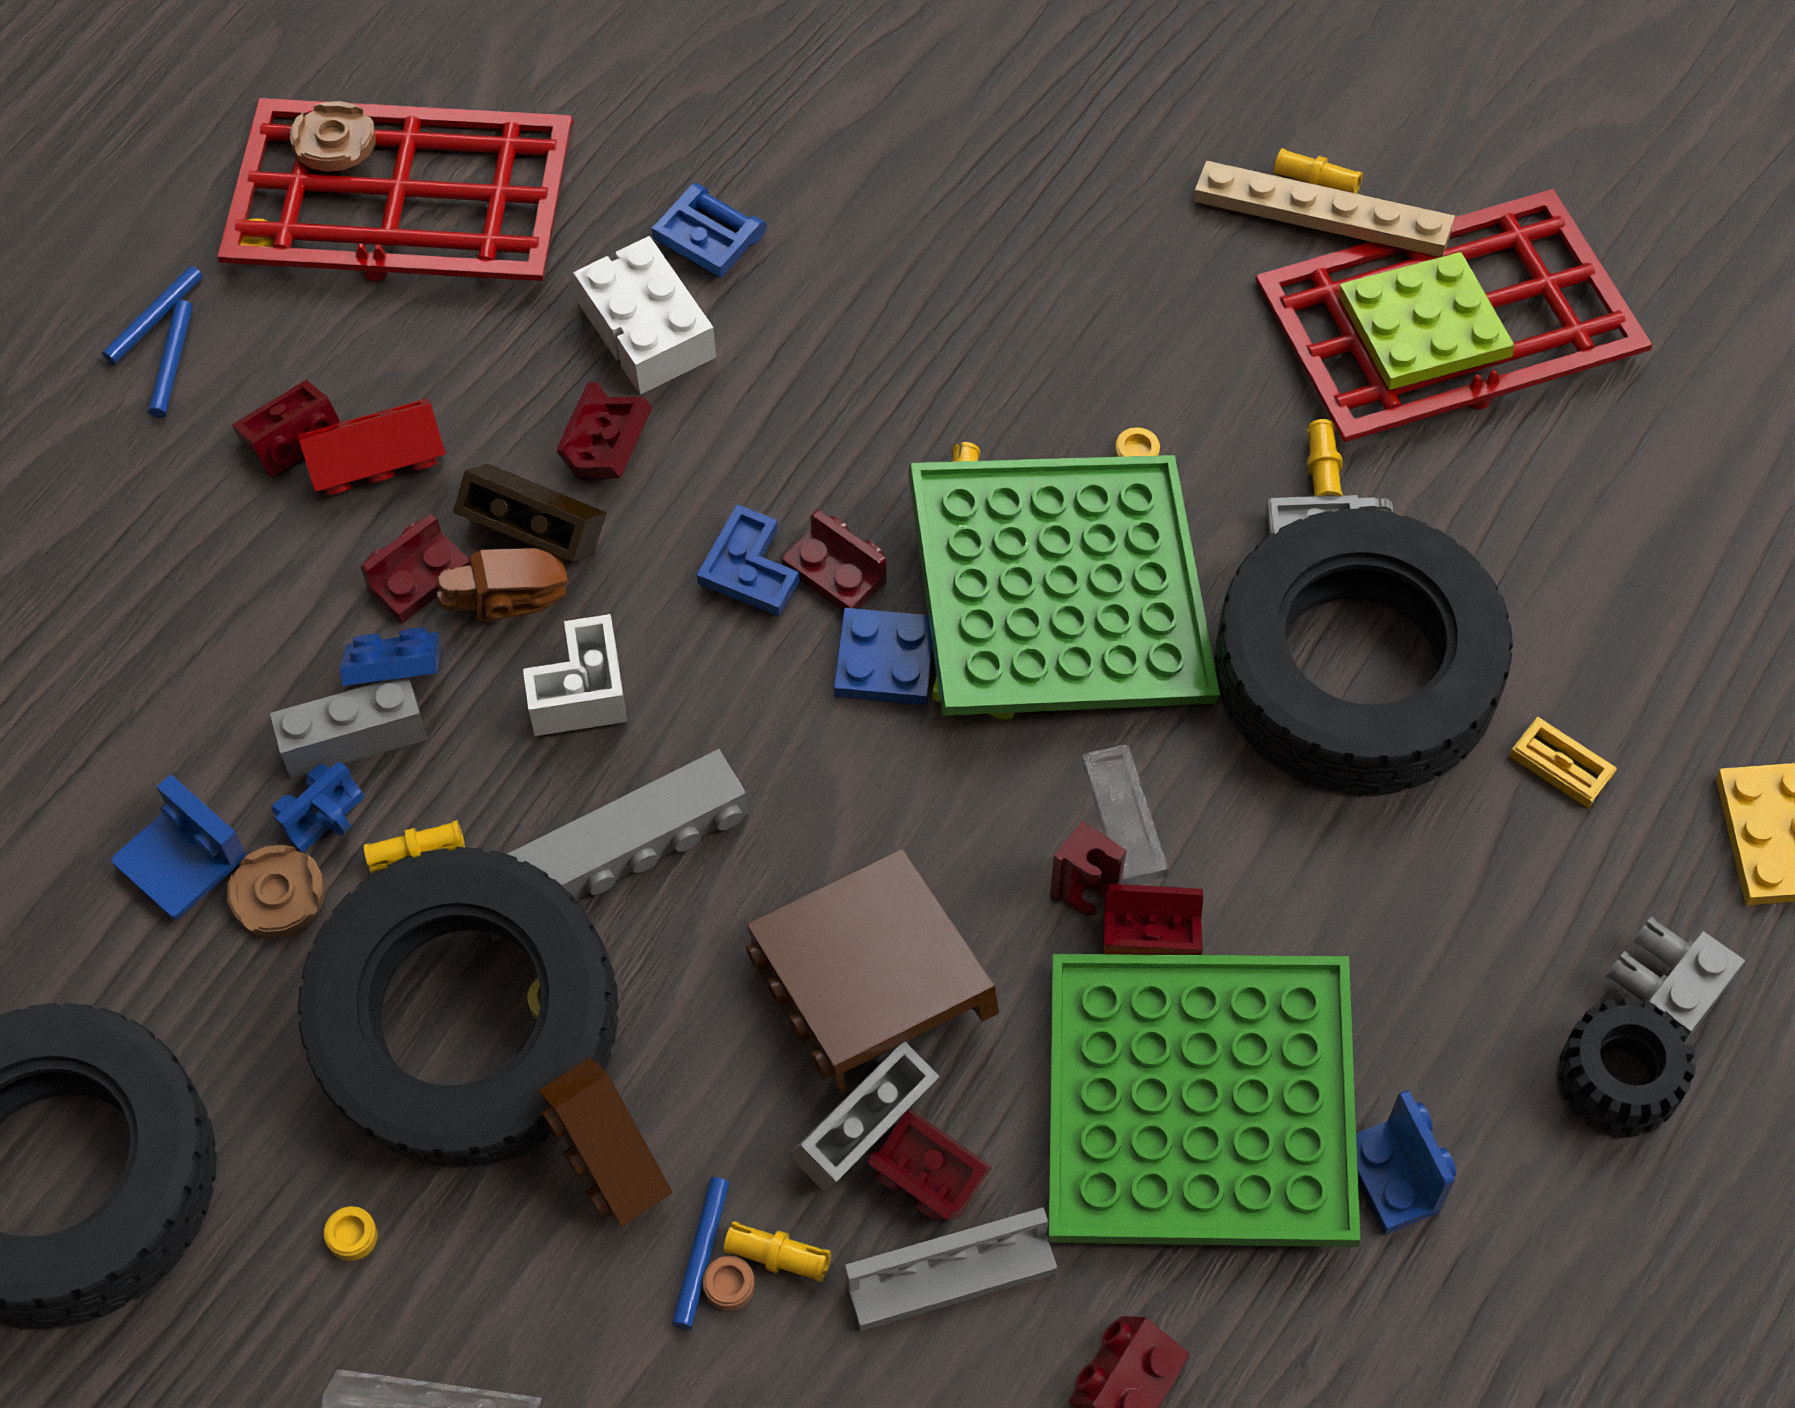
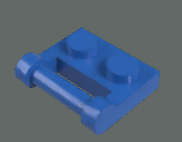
(702, 238)

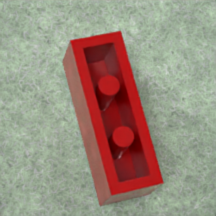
(372, 446)

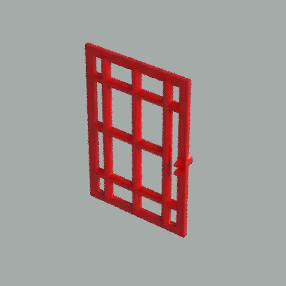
(378, 264)
(1479, 392)

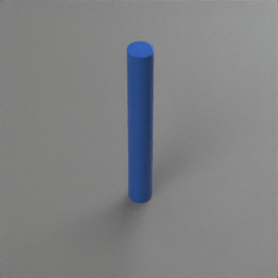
(152, 315)
(170, 359)
(700, 1253)

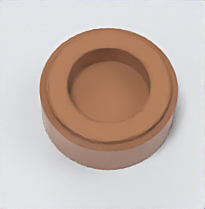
(728, 1283)

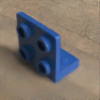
(180, 851)
(1403, 1167)

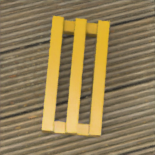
(1559, 768)

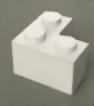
(580, 691)

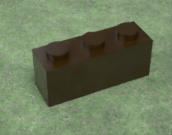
(529, 512)

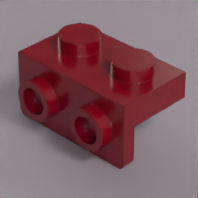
(602, 433)
(1152, 920)
(929, 1167)
(1131, 1367)

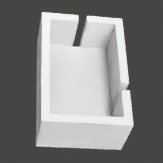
(651, 308)

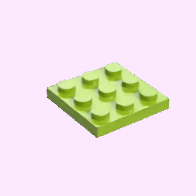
(1425, 320)

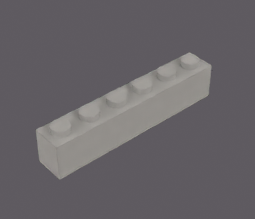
(640, 827)

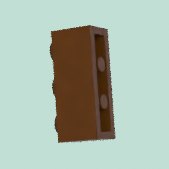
(603, 1142)

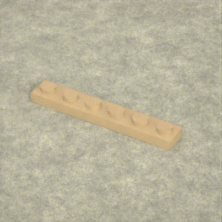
(1324, 208)

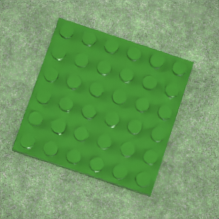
(1061, 585)
(1203, 1101)

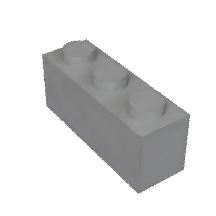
(348, 726)
(863, 1116)

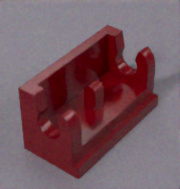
(1086, 863)

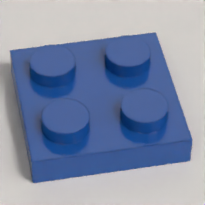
(884, 656)
(390, 658)

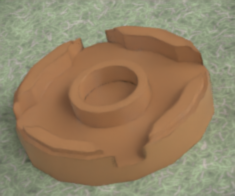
(333, 136)
(276, 891)

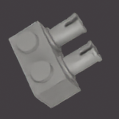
(1696, 980)

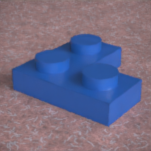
(738, 566)

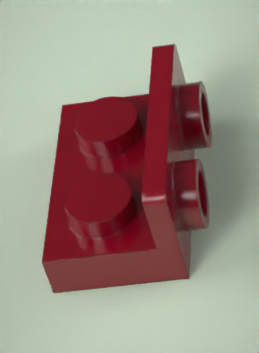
(275, 426)
(837, 562)
(407, 569)

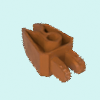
(503, 583)

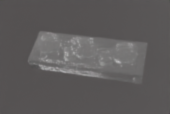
(1125, 812)

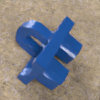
(330, 793)

